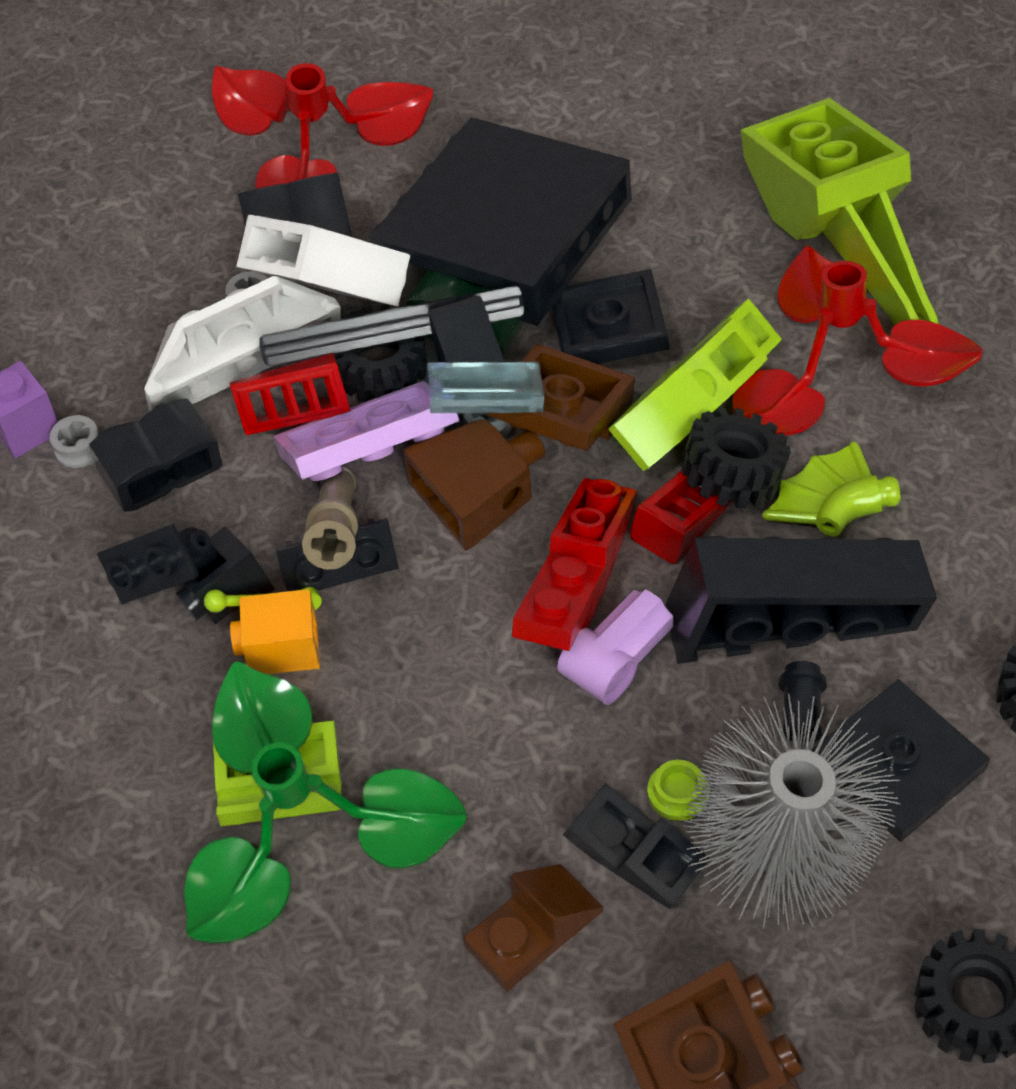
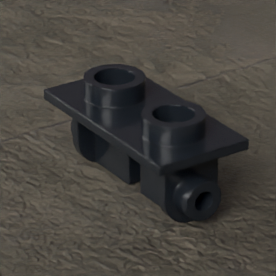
(371, 557)
(154, 561)

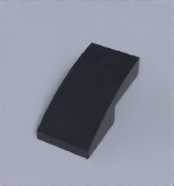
(634, 848)

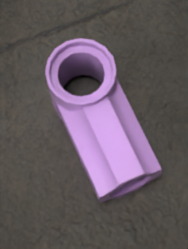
(608, 657)

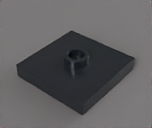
(611, 318)
(926, 752)

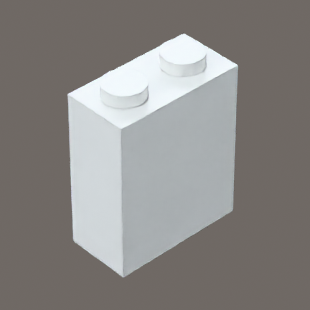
(323, 259)

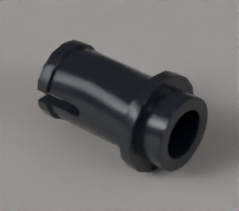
(802, 682)

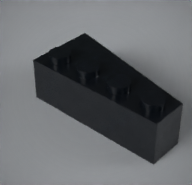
(795, 589)

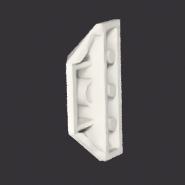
(222, 340)

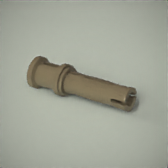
(332, 523)

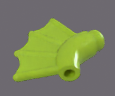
(833, 492)

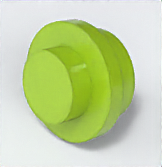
(672, 789)

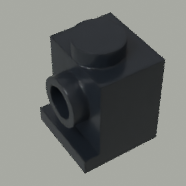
(227, 568)

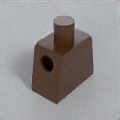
(473, 477)

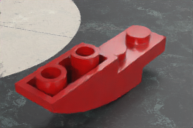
(577, 565)

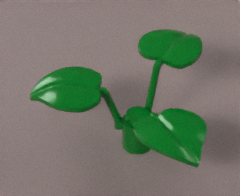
(258, 730)

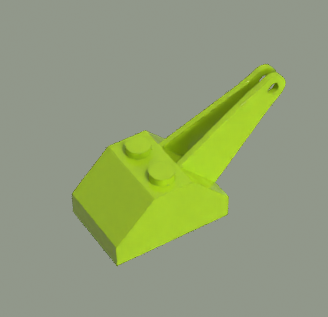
(838, 178)

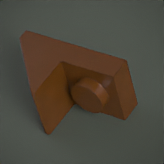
(538, 919)

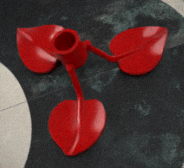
(255, 98)
(835, 294)

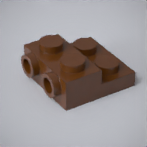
(578, 399)
(710, 1037)

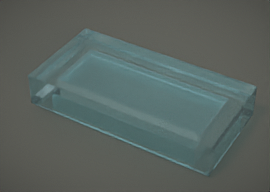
(485, 387)

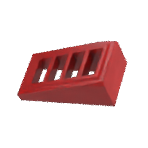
(295, 414)
(665, 532)

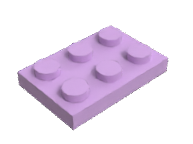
(364, 433)

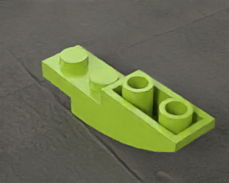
(696, 385)

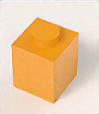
(277, 632)

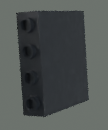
(509, 211)

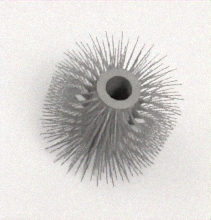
(789, 812)

